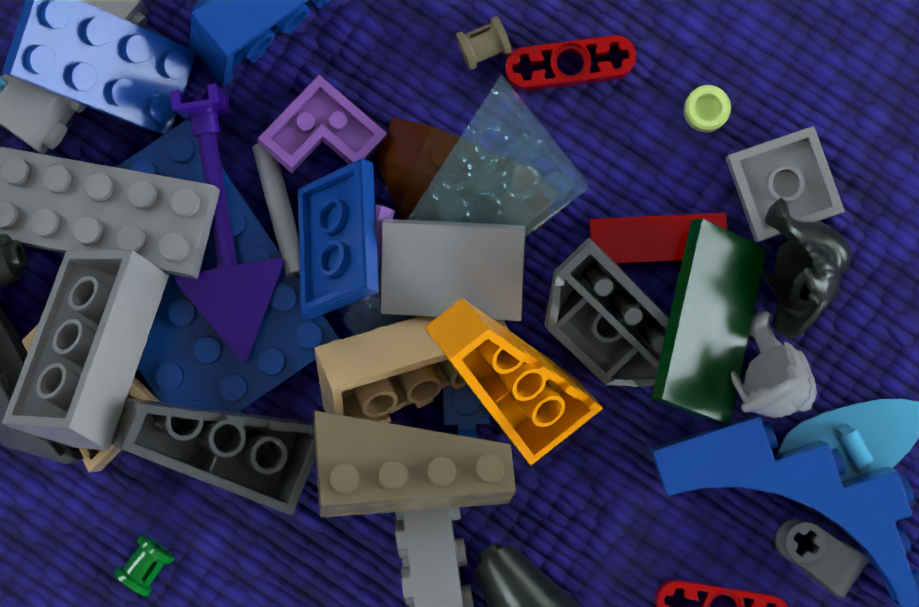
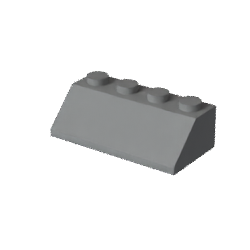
(87, 348)

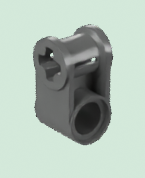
(824, 559)

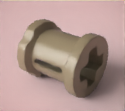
(483, 43)

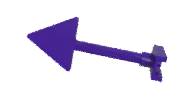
(233, 294)

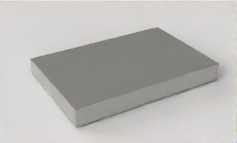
(440, 262)

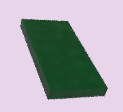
(709, 322)

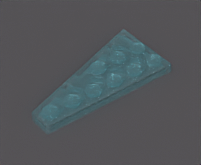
(496, 174)

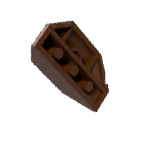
(411, 160)

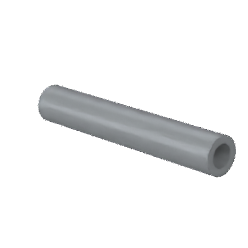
(279, 209)

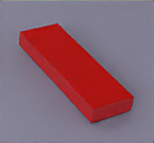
(647, 237)

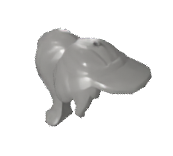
(778, 378)

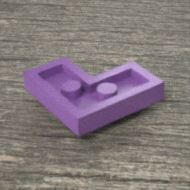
(319, 117)

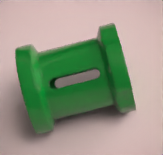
(144, 565)

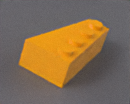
(517, 385)

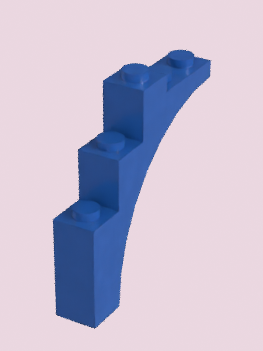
(808, 474)

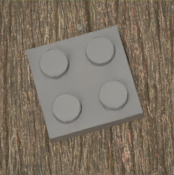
(788, 169)

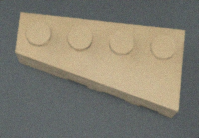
(384, 370)

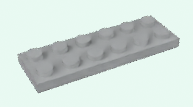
(100, 207)

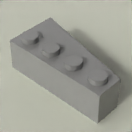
(40, 115)
(431, 558)

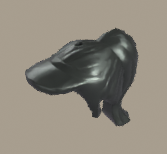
(805, 270)

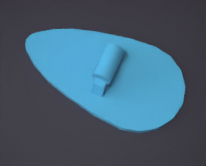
(865, 433)

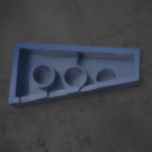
(240, 29)

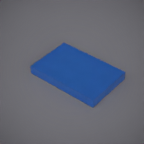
(337, 239)

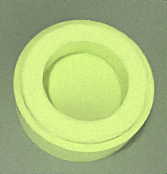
(707, 108)

